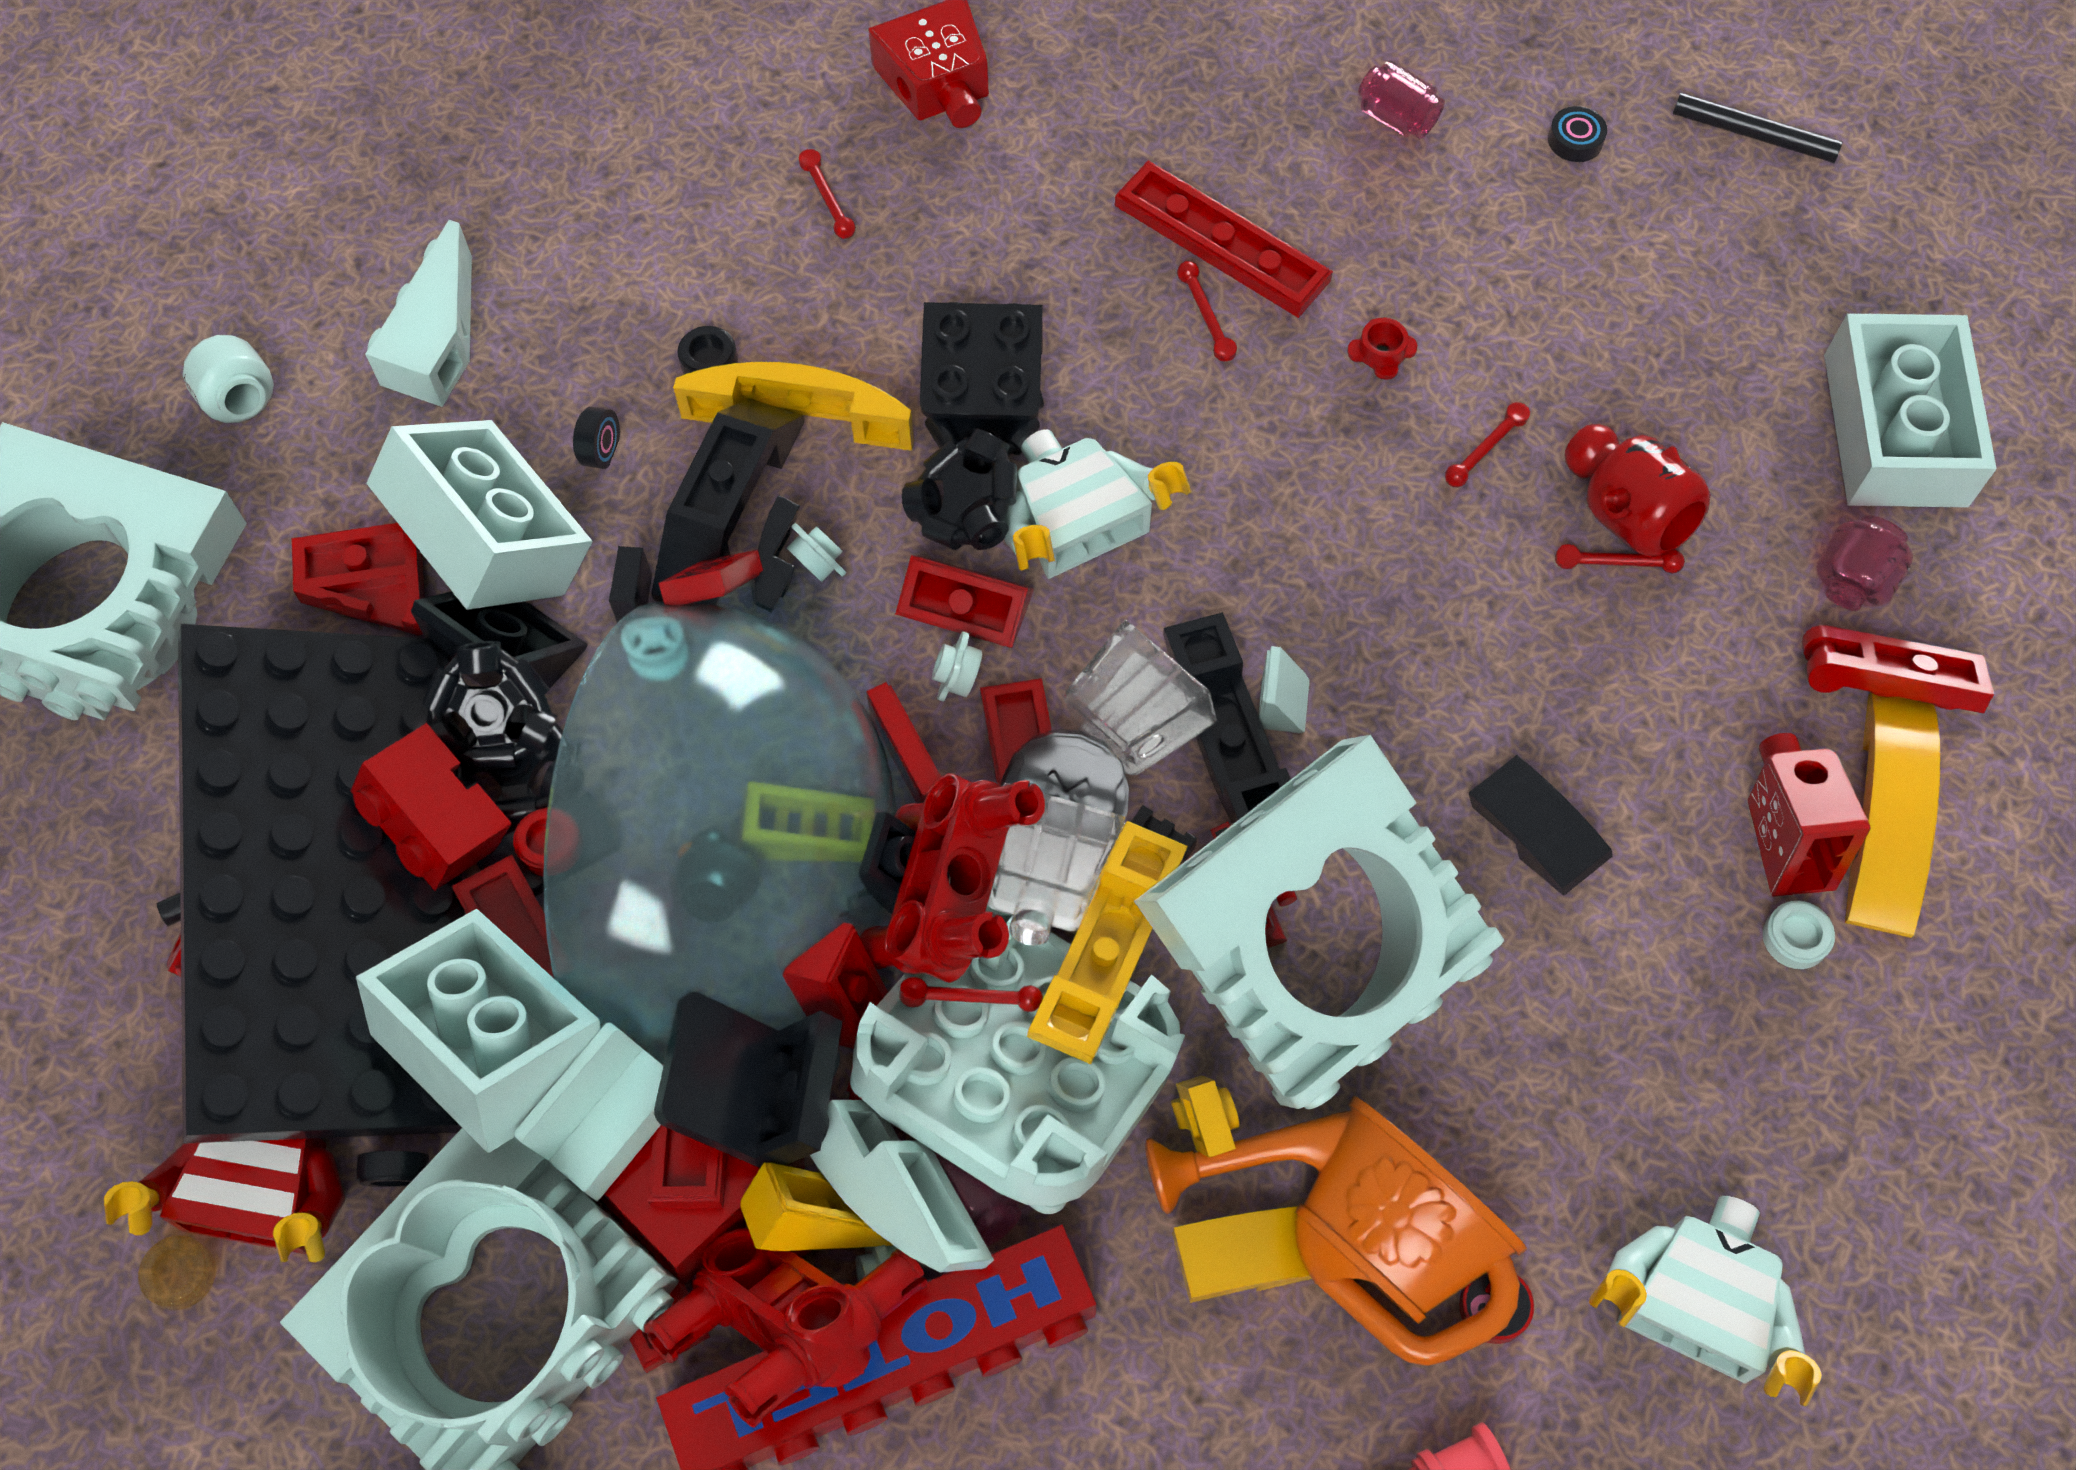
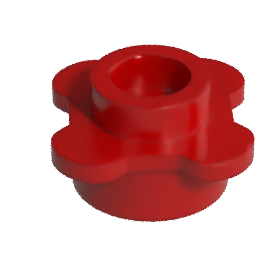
(1385, 333)

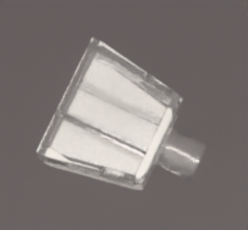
(1138, 700)
(1053, 868)

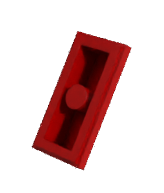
(963, 600)
(836, 979)

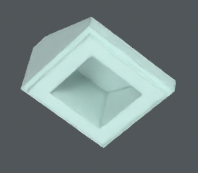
(1283, 693)

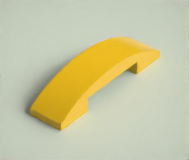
(801, 389)
(1902, 811)
(1106, 947)

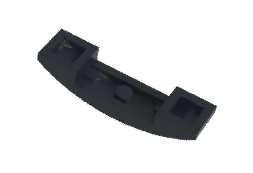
(1236, 744)

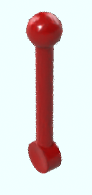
(811, 161)
(1224, 348)
(1516, 415)
(1569, 556)
(915, 992)

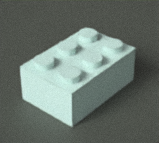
(1909, 410)
(478, 512)
(476, 1024)

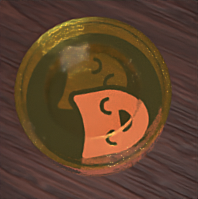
(177, 1272)

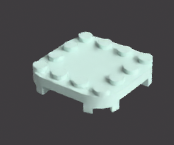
(1005, 1103)

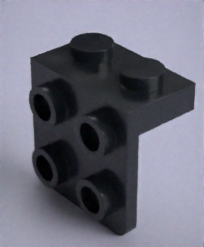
(981, 361)
(746, 1083)

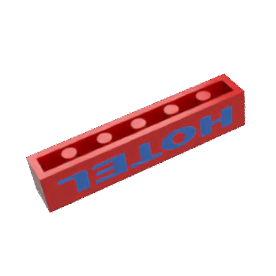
(932, 1337)

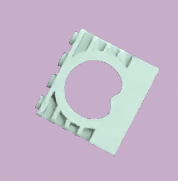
(173, 538)
(1219, 899)
(370, 1303)

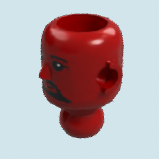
(1639, 489)

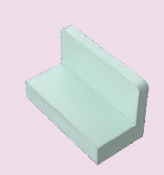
(597, 1112)

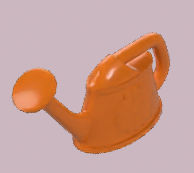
(1376, 1217)

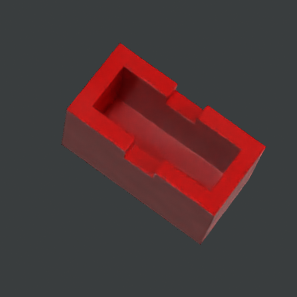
(427, 809)

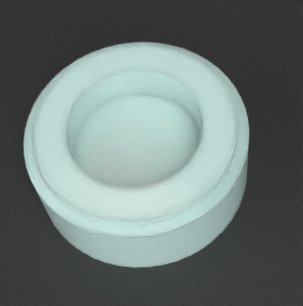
(1798, 934)

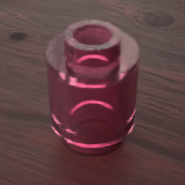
(1400, 100)

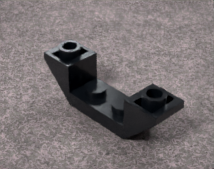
(721, 483)

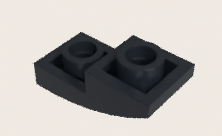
(1542, 824)
(886, 859)

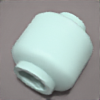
(228, 379)

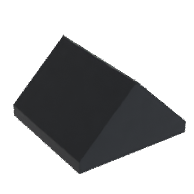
(517, 626)

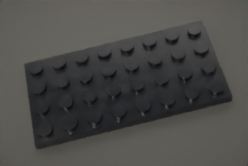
(292, 884)

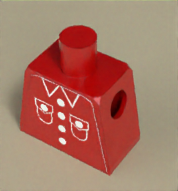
(933, 61)
(1804, 817)

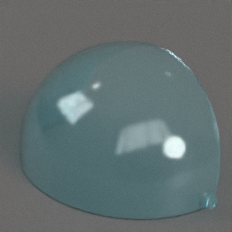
(706, 818)

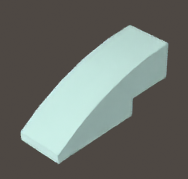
(898, 1189)

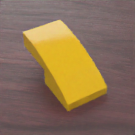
(1239, 1253)

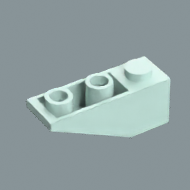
(428, 331)

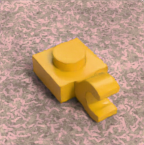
(1207, 1114)

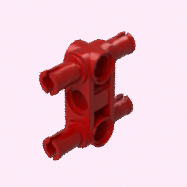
(959, 831)
(791, 1310)

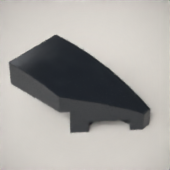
(776, 573)

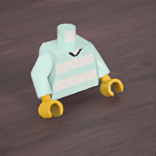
(1082, 501)
(1713, 1298)

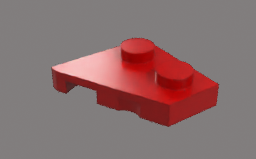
(361, 574)

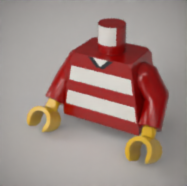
(240, 1192)

